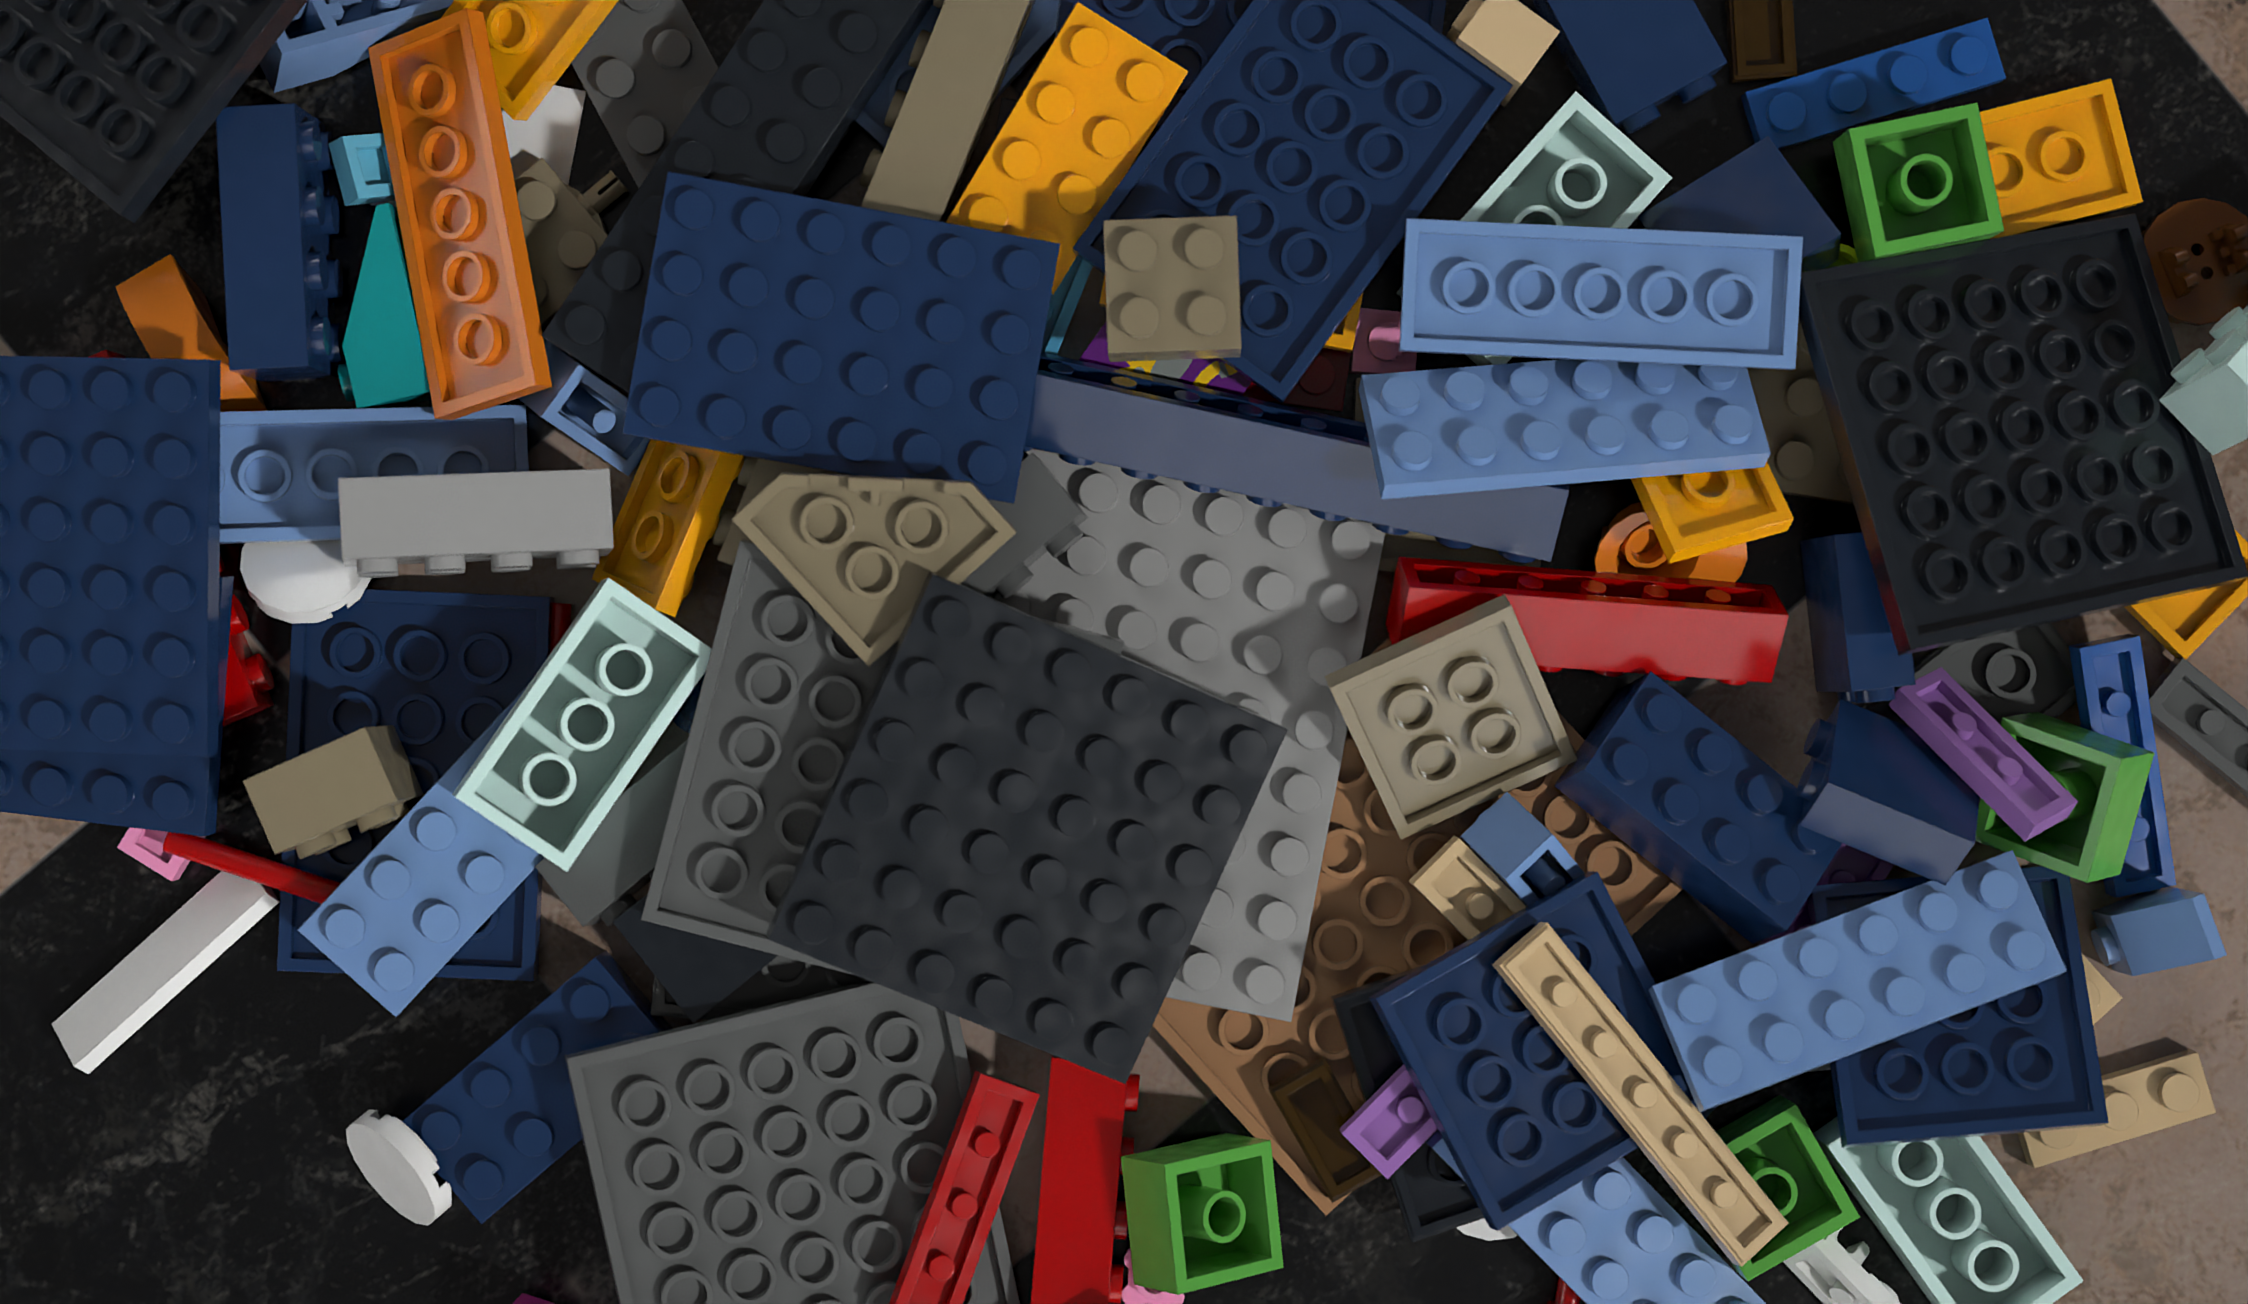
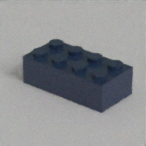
(279, 243)
(1699, 808)
(515, 1101)

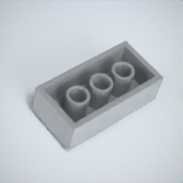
(475, 519)

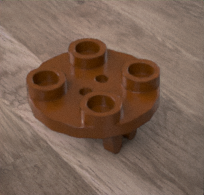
(2223, 251)

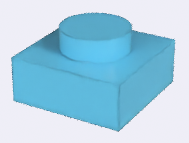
(362, 169)

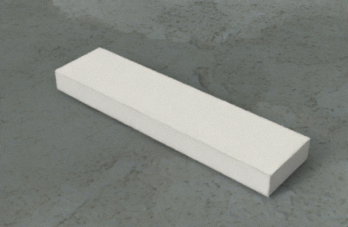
(161, 967)

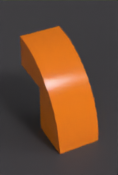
(178, 324)

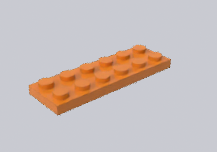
(459, 215)

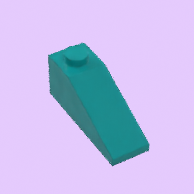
(382, 331)

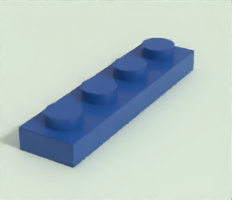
(1875, 86)
(2116, 703)

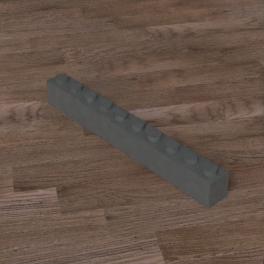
(628, 840)

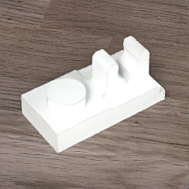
(1837, 1273)

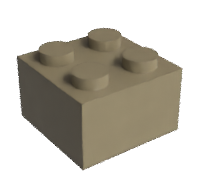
(1172, 288)
(333, 788)

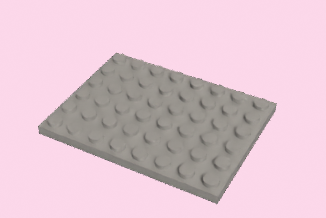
(1258, 616)

